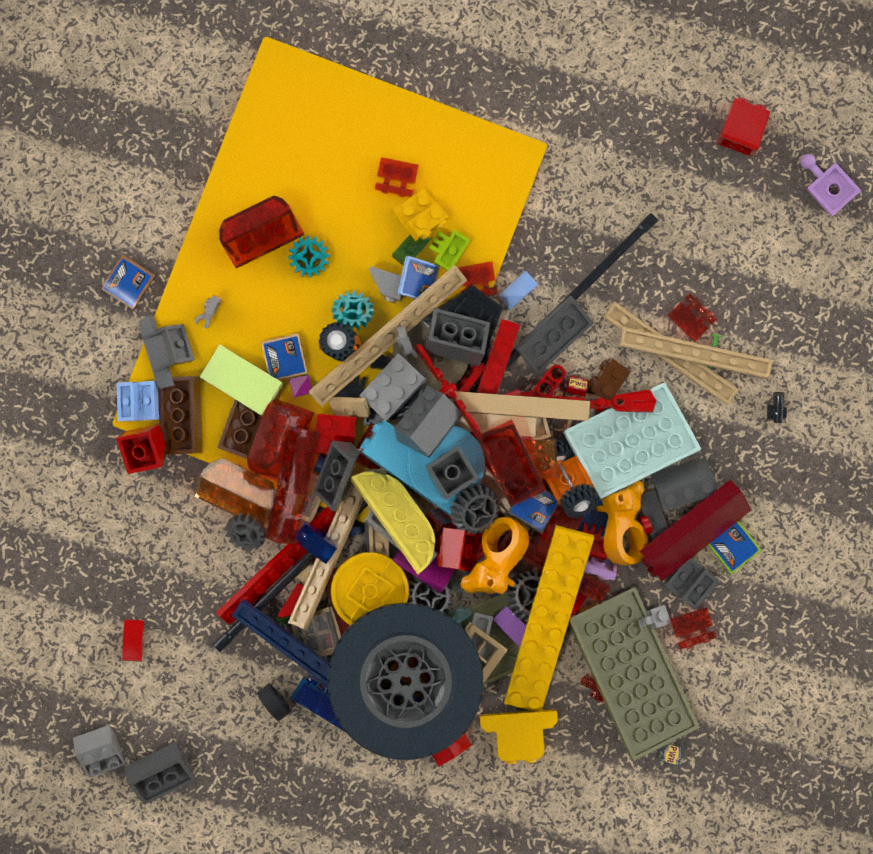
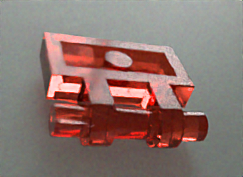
(397, 171)
(480, 274)
(687, 321)
(692, 622)

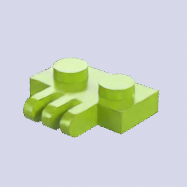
(449, 248)

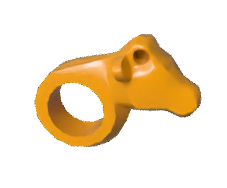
(621, 513)
(493, 573)

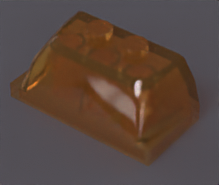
(236, 490)

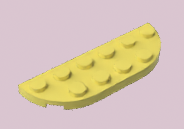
(398, 516)

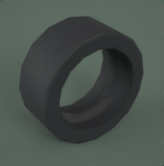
(273, 702)

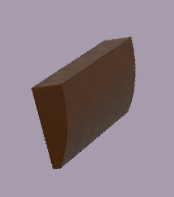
(181, 416)
(241, 429)

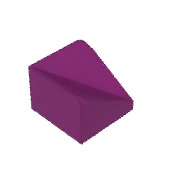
(300, 386)

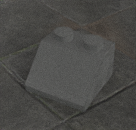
(451, 473)

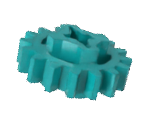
(318, 256)
(353, 310)

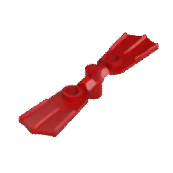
(447, 389)
(632, 402)

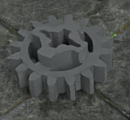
(245, 531)

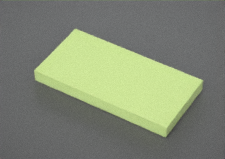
(241, 380)

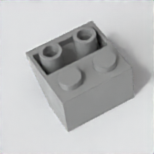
(98, 751)

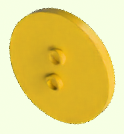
(366, 584)

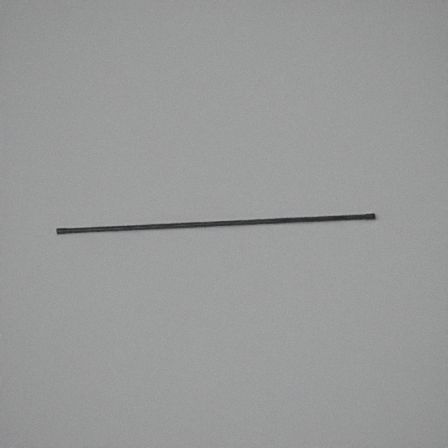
(643, 227)

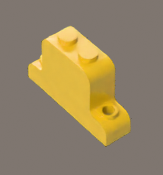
(519, 733)

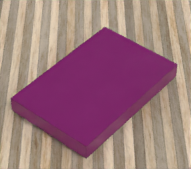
(433, 575)

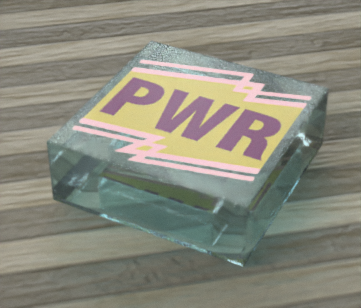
(672, 754)

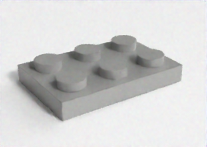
(393, 387)

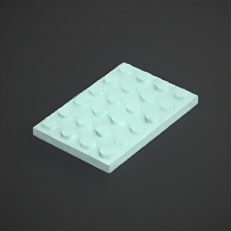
(631, 445)

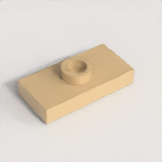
(350, 407)

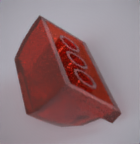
(259, 230)
(271, 438)
(511, 463)

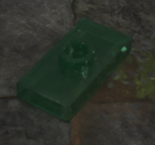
(409, 248)

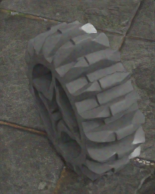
(475, 508)
(427, 589)
(524, 590)

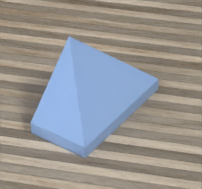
(517, 290)

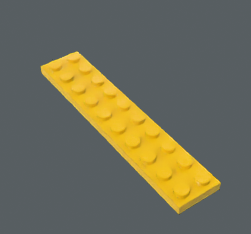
(548, 618)

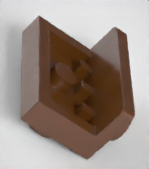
(608, 379)

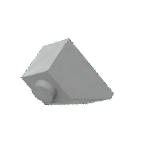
(387, 284)

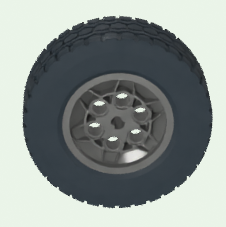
(448, 699)

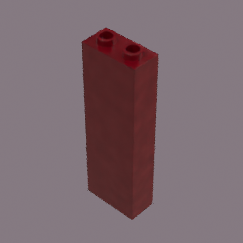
(695, 531)

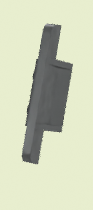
(165, 349)

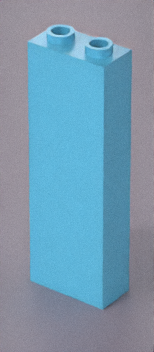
(392, 457)

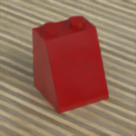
(743, 127)

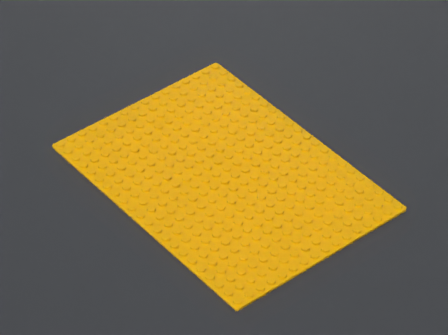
(318, 143)

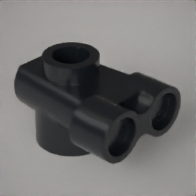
(777, 411)

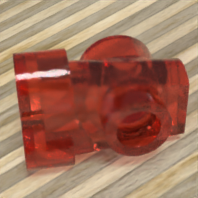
(590, 683)

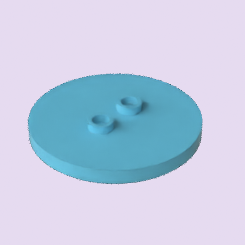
(416, 462)

